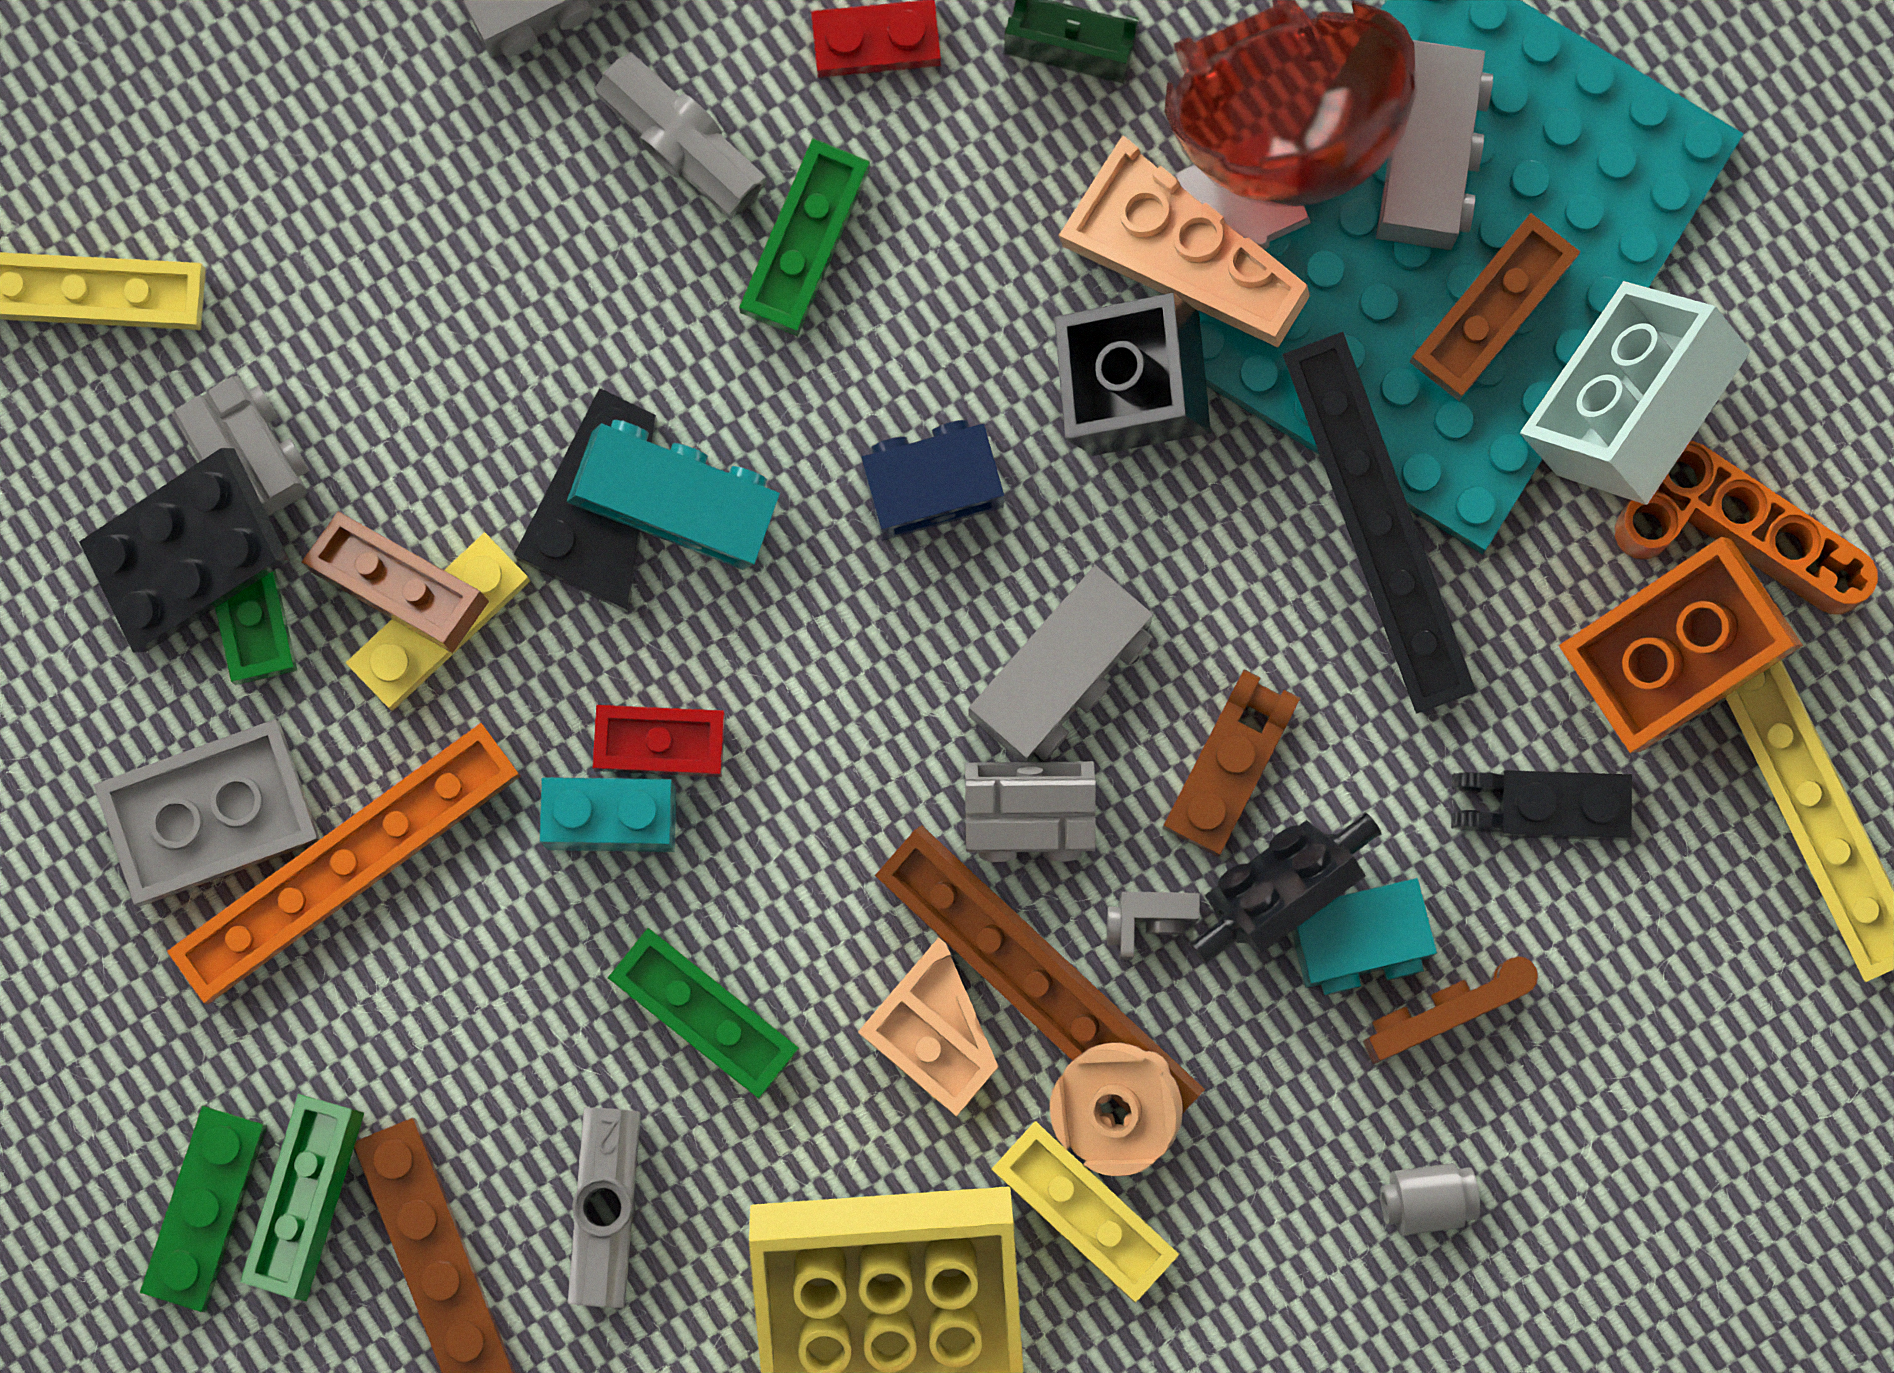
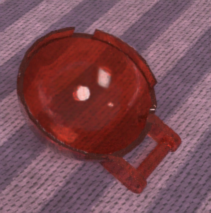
(1294, 102)

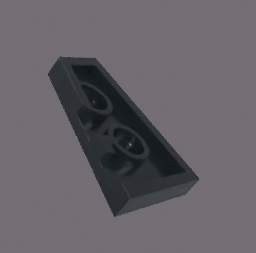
(574, 542)

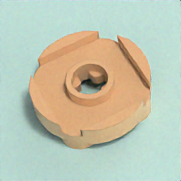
(1142, 1082)

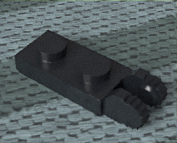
(1550, 804)

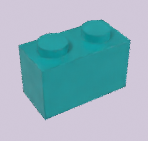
(608, 814)
(1363, 935)

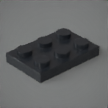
(184, 550)

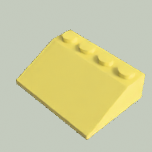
(887, 1284)

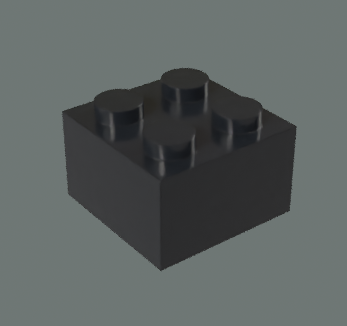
(1132, 374)

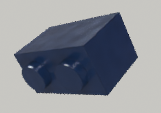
(932, 479)

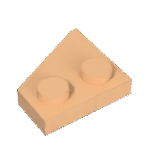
(934, 1031)

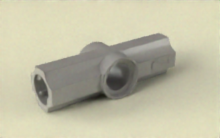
(680, 135)
(603, 1252)

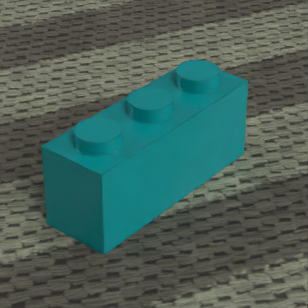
(674, 494)

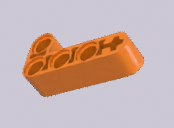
(1754, 539)

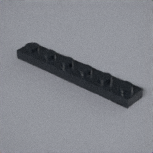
(1379, 522)

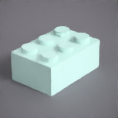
(1635, 391)

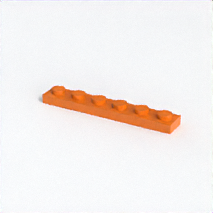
(343, 864)

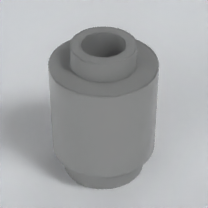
(1430, 1198)

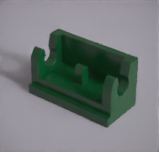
(1071, 38)

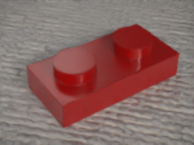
(876, 38)
(658, 740)

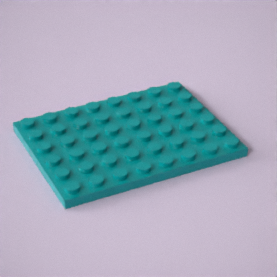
(1565, 138)

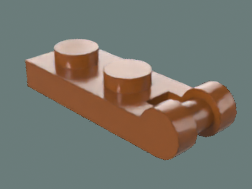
(1229, 766)
(1452, 1008)

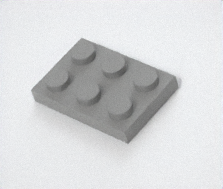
(206, 813)

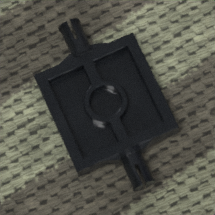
(1284, 886)

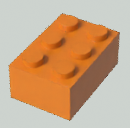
(1680, 645)

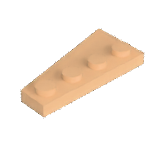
(1166, 239)

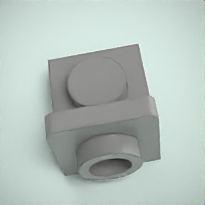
(1162, 911)

